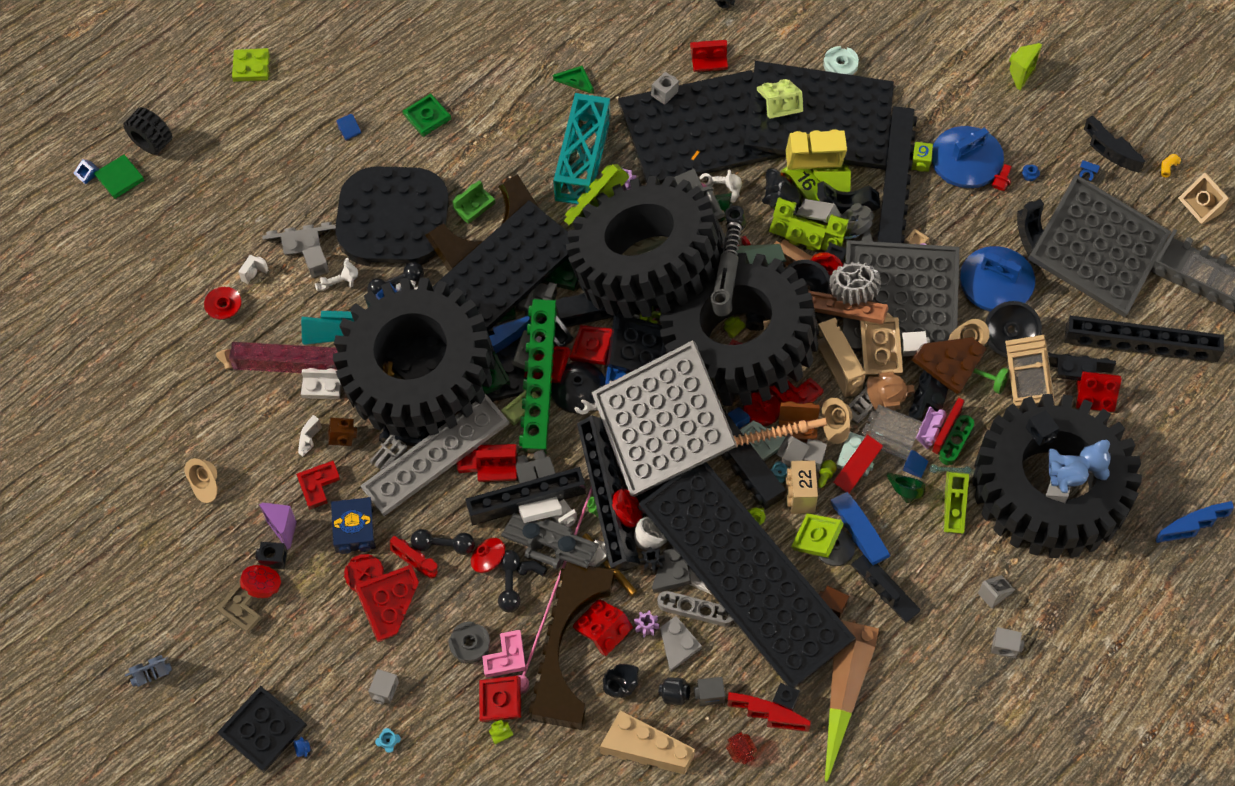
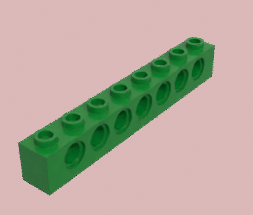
(547, 310)

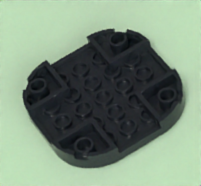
(388, 214)

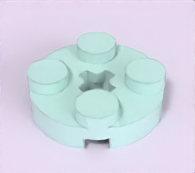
(847, 55)

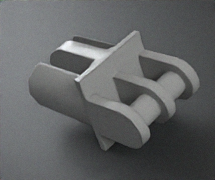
(386, 456)

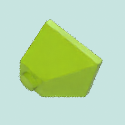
(1023, 63)
(836, 177)

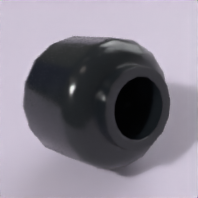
(674, 691)

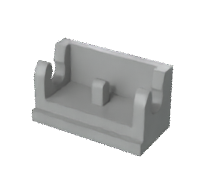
(817, 210)

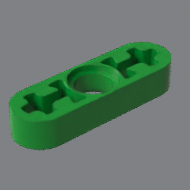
(957, 448)

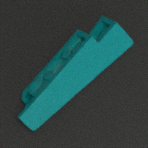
(324, 328)

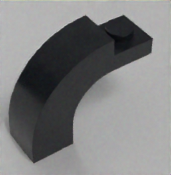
(844, 200)
(1030, 224)

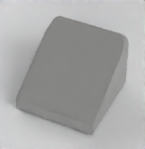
(1055, 493)

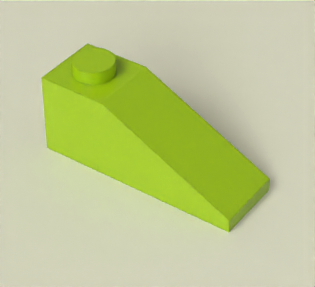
(955, 501)

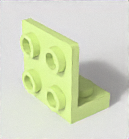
(781, 98)

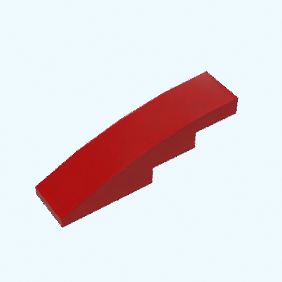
(777, 716)

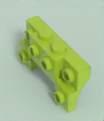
(804, 231)

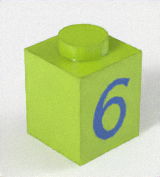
(922, 156)

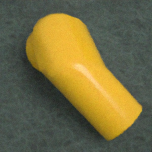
(1166, 164)

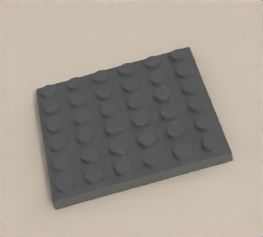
(1099, 245)
(915, 284)

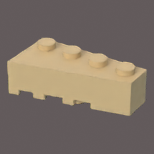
(645, 744)

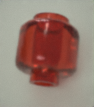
(741, 748)

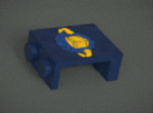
(352, 525)

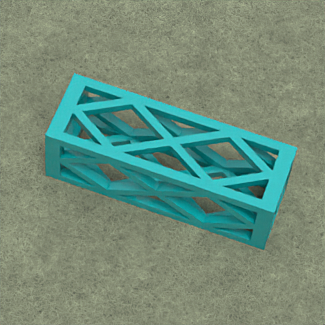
(596, 113)

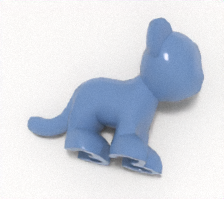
(1074, 470)

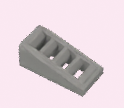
(854, 404)

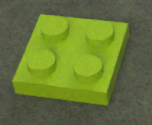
(250, 64)
(817, 535)

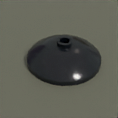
(814, 275)
(1015, 314)
(569, 393)

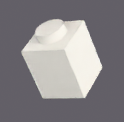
(912, 341)

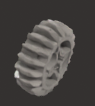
(855, 283)

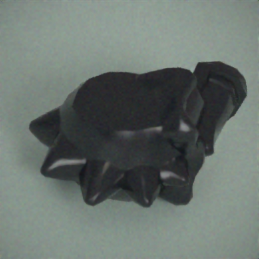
(779, 186)

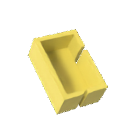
(816, 149)

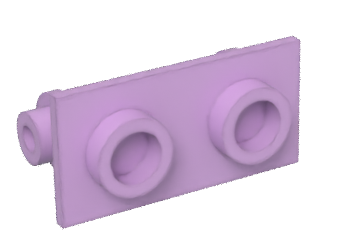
(929, 429)

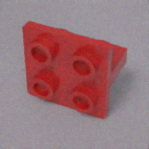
(709, 55)
(1099, 389)
(496, 462)

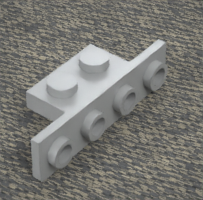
(299, 240)

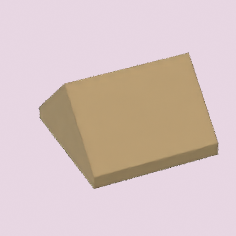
(1204, 199)

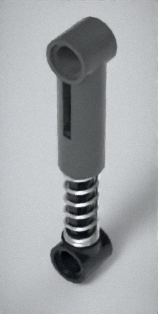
(728, 262)

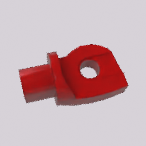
(1001, 181)

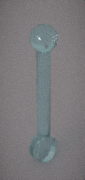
(933, 468)

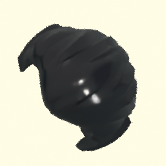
(621, 680)

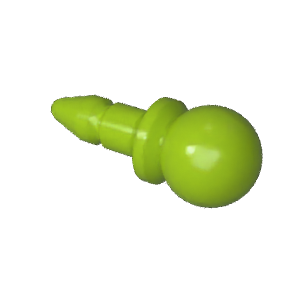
(827, 470)

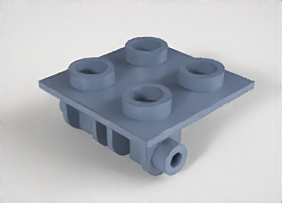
(139, 676)

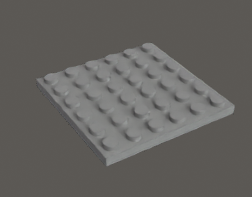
(663, 419)

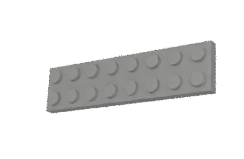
(433, 456)

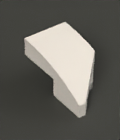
(309, 430)

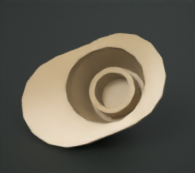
(972, 328)
(838, 420)
(202, 479)

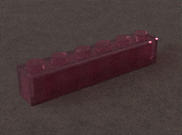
(280, 357)

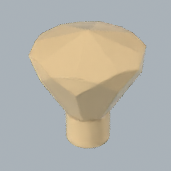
(223, 356)

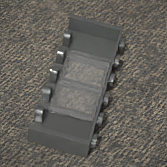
(1197, 271)

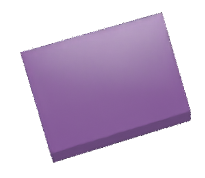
(280, 520)

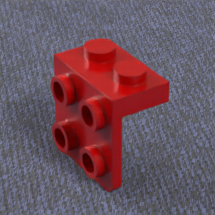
(604, 626)

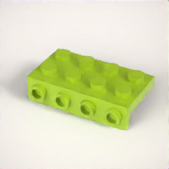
(612, 176)

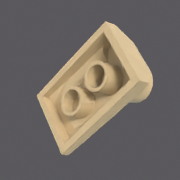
(881, 347)

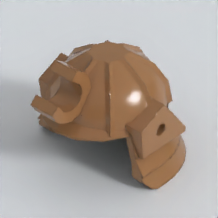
(888, 390)

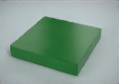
(426, 115)
(119, 176)

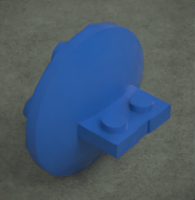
(967, 156)
(996, 276)

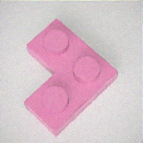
(509, 660)

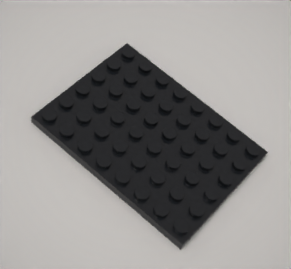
(829, 102)
(701, 118)

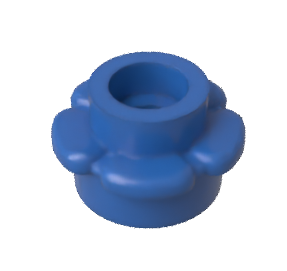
(1030, 176)
(301, 747)

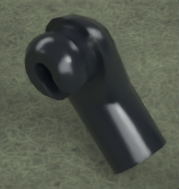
(531, 565)

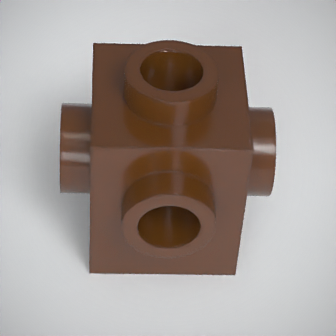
(341, 431)

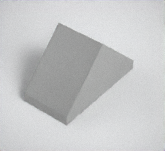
(995, 590)

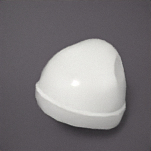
(648, 535)

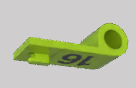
(804, 181)

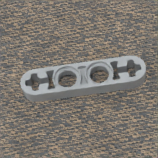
(694, 612)

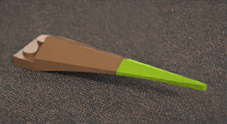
(847, 678)

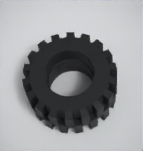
(147, 130)

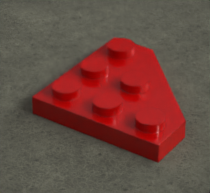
(387, 600)

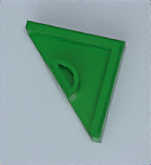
(575, 78)

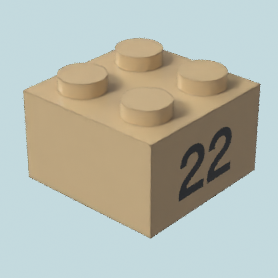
(802, 487)

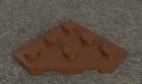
(950, 360)

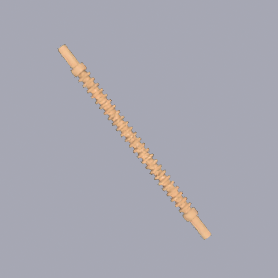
(803, 426)

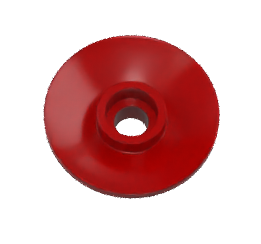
(222, 296)
(487, 555)

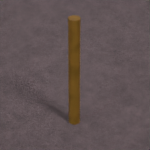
(617, 574)

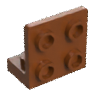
(794, 412)

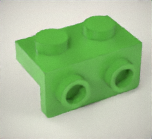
(473, 202)

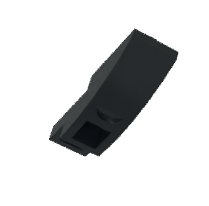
(1116, 150)

